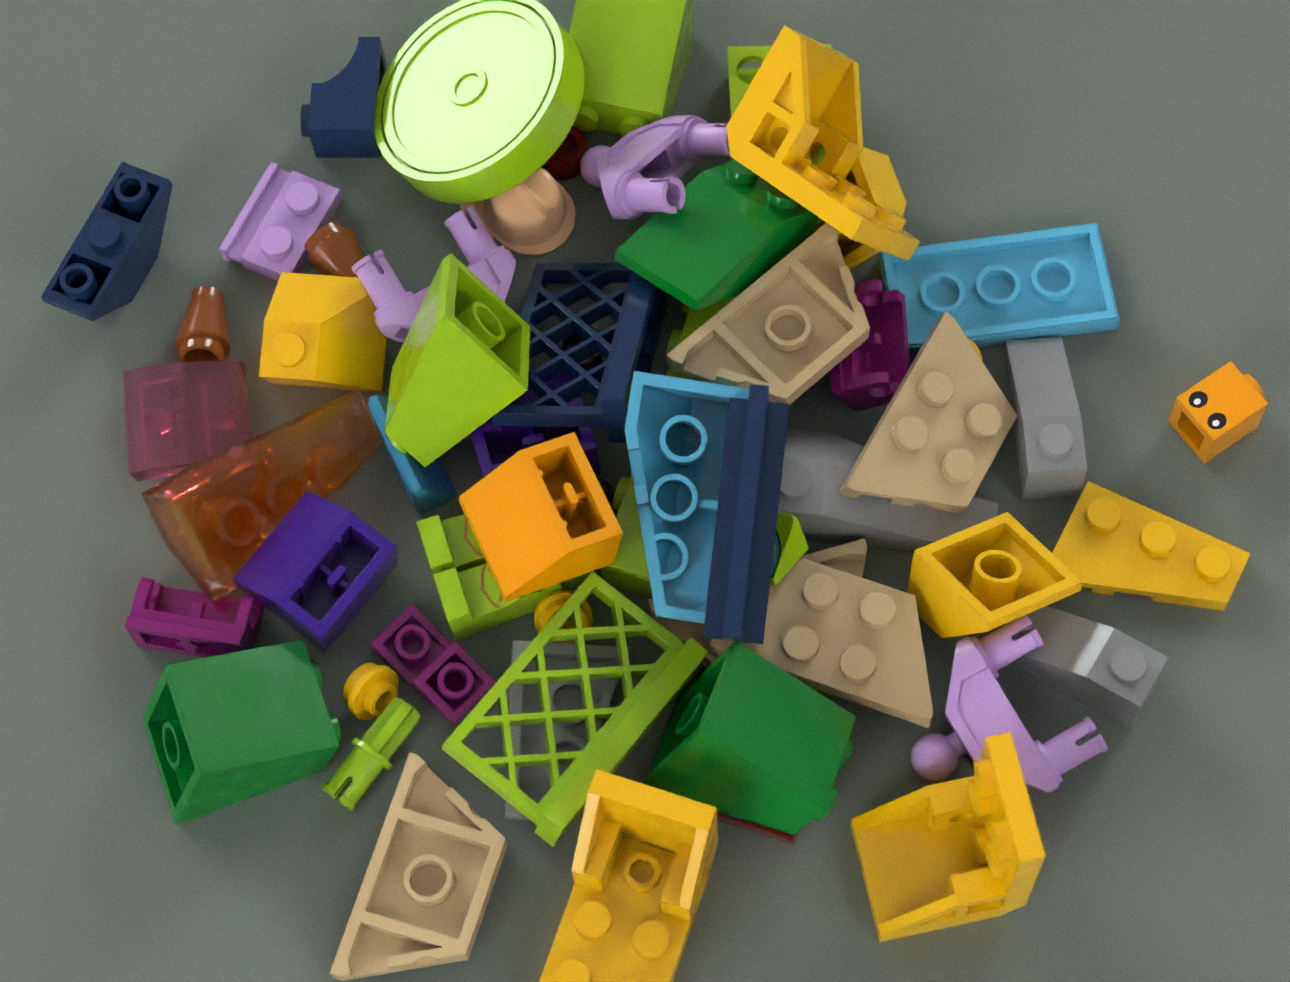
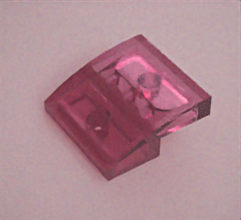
(183, 414)

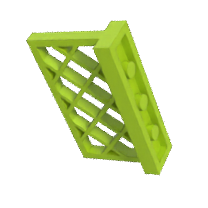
(614, 740)

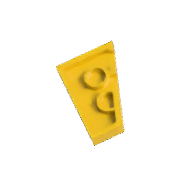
(1141, 552)

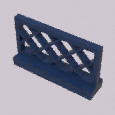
(625, 345)
(746, 518)

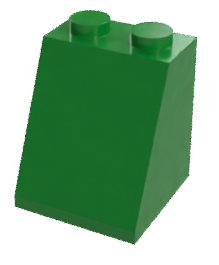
(238, 726)
(753, 743)

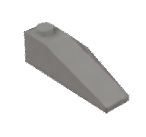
(810, 484)

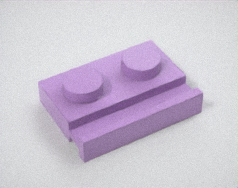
(279, 221)

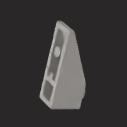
(1048, 419)
(1092, 663)

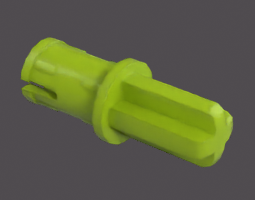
(373, 752)

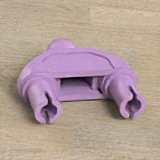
(646, 164)
(399, 308)
(981, 710)

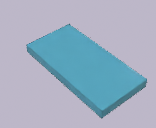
(1007, 286)

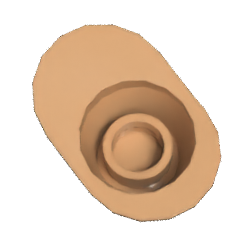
(530, 216)

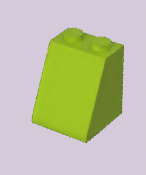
(631, 60)
(455, 365)

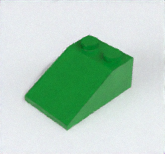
(720, 239)

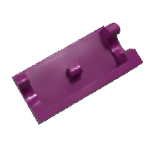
(879, 364)
(191, 621)

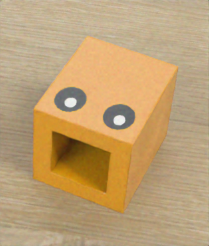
(1218, 411)

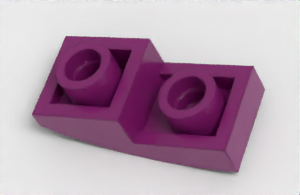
(432, 664)

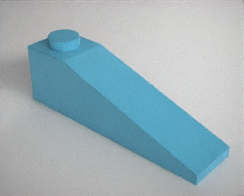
(676, 465)

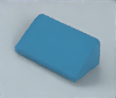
(425, 486)

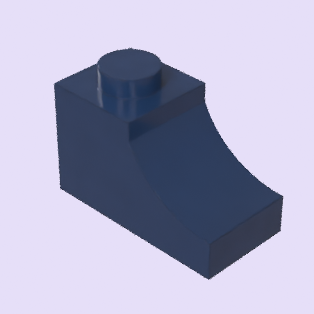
(344, 108)

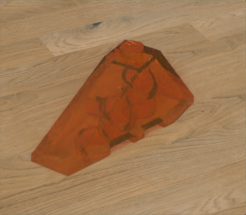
(232, 501)

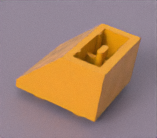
(542, 518)

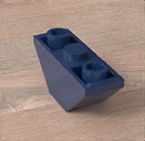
(113, 246)

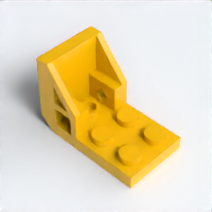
(792, 107)
(952, 848)
(635, 884)

